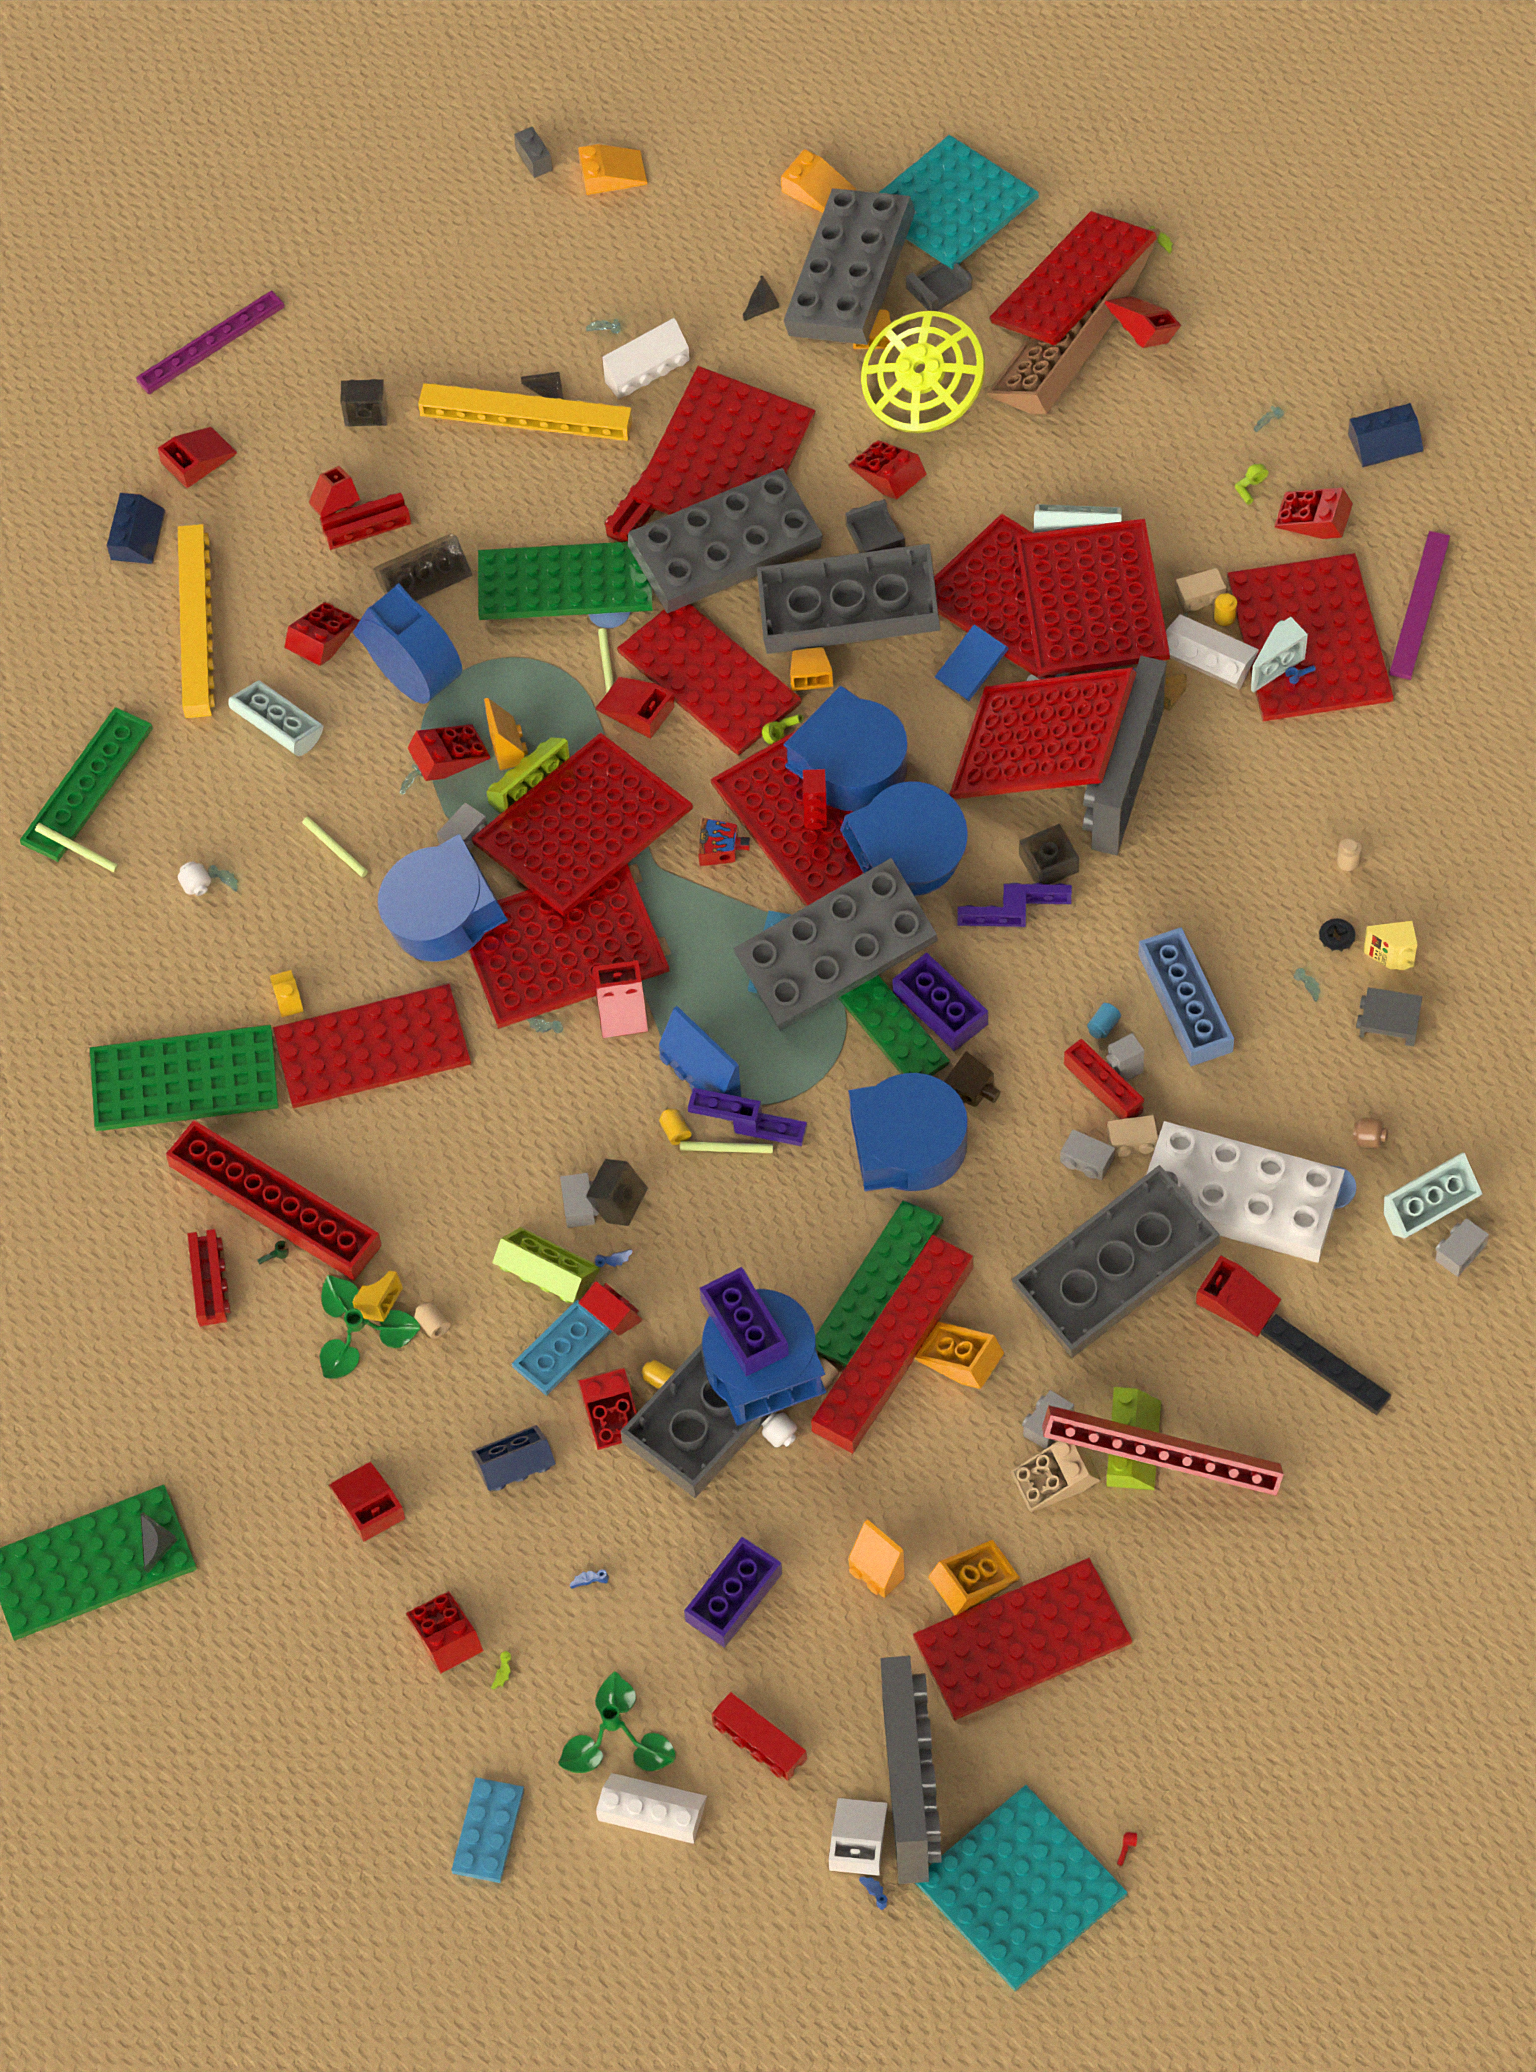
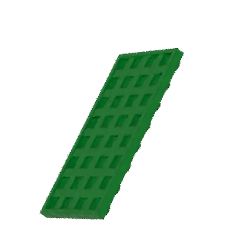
(560, 581)
(183, 1078)
(87, 1563)

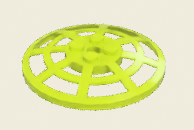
(929, 378)

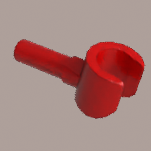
(1129, 1839)

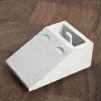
(857, 1836)

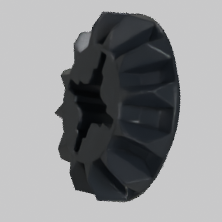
(1343, 928)

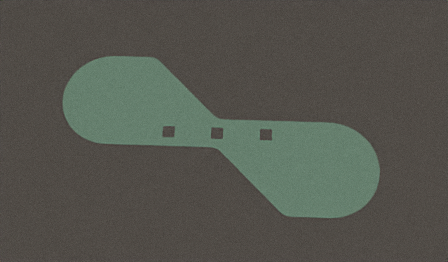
(694, 920)

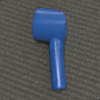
(1298, 673)

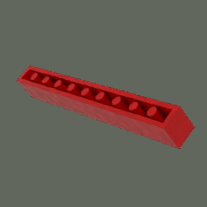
(1162, 1450)

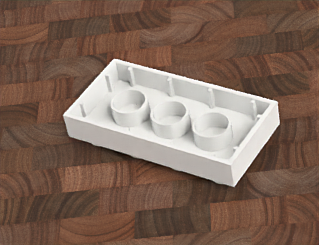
(1252, 1190)

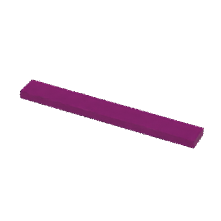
(210, 342)
(1419, 605)

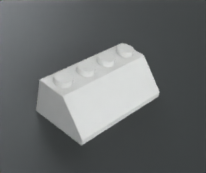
(645, 359)
(1210, 651)
(651, 1807)

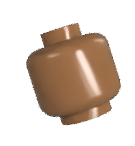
(1369, 1133)

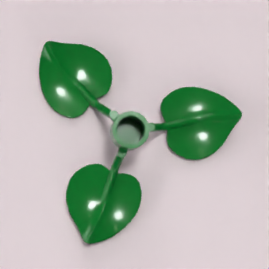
(340, 1358)
(612, 1699)

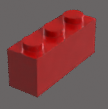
(814, 799)

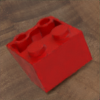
(333, 492)
(610, 1308)

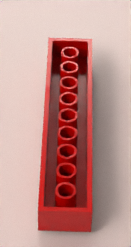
(274, 1200)
(892, 1344)

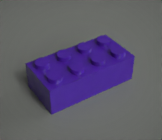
(940, 1001)
(744, 1321)
(733, 1592)

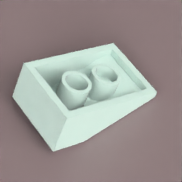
(1282, 650)

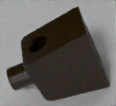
(972, 1081)

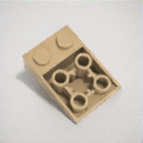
(1055, 1475)

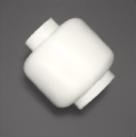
(194, 878)
(779, 1429)

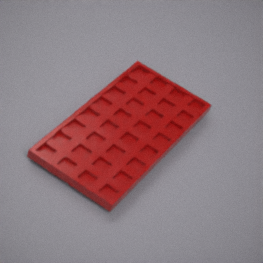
(1073, 278)
(709, 676)
(371, 1045)
(1022, 1639)

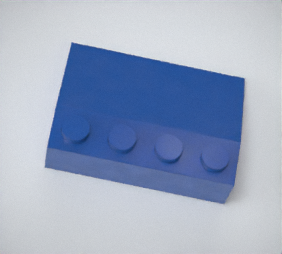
(697, 1057)

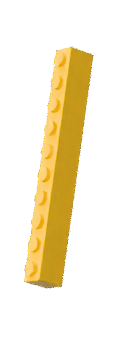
(525, 411)
(195, 621)

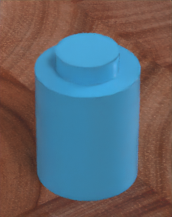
(1103, 1021)

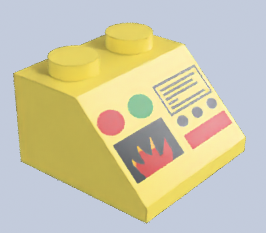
(1392, 944)

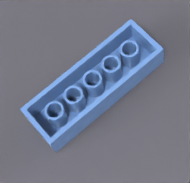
(1186, 996)

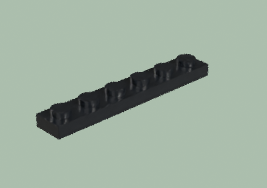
(1326, 1364)

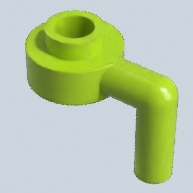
(1255, 474)
(775, 731)

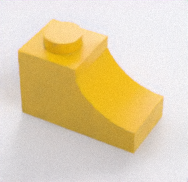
(286, 993)
(378, 1298)

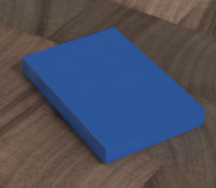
(971, 662)

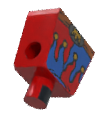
(720, 842)

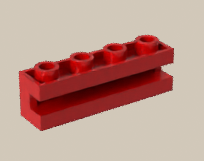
(628, 516)
(365, 521)
(1103, 1080)
(207, 1278)
(758, 1736)

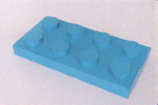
(561, 1348)
(488, 1830)

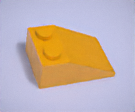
(610, 168)
(811, 180)
(504, 736)
(961, 1354)
(877, 1560)
(972, 1576)

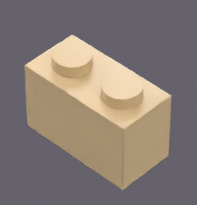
(1199, 589)
(1132, 1135)

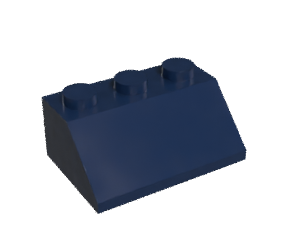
(1385, 435)
(135, 529)
(513, 1458)

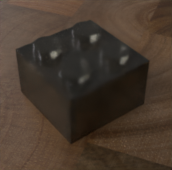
(364, 403)
(1049, 855)
(616, 1192)

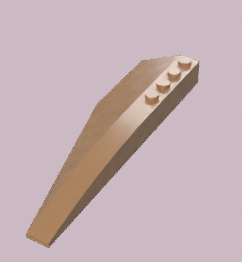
(1042, 370)

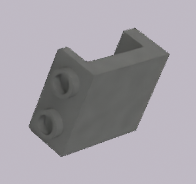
(939, 286)
(873, 528)
(1390, 1014)

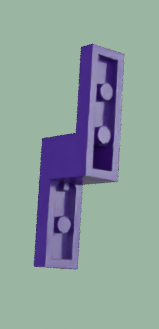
(1014, 905)
(747, 1117)

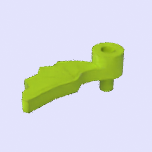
(1164, 241)
(502, 1673)

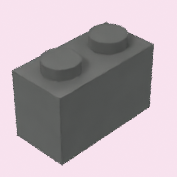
(533, 152)

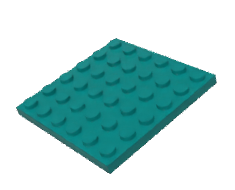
(958, 200)
(1021, 1887)

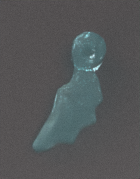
(601, 325)
(1277, 412)
(410, 778)
(226, 877)
(1310, 983)
(543, 1026)

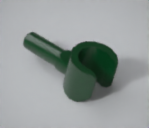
(281, 1254)

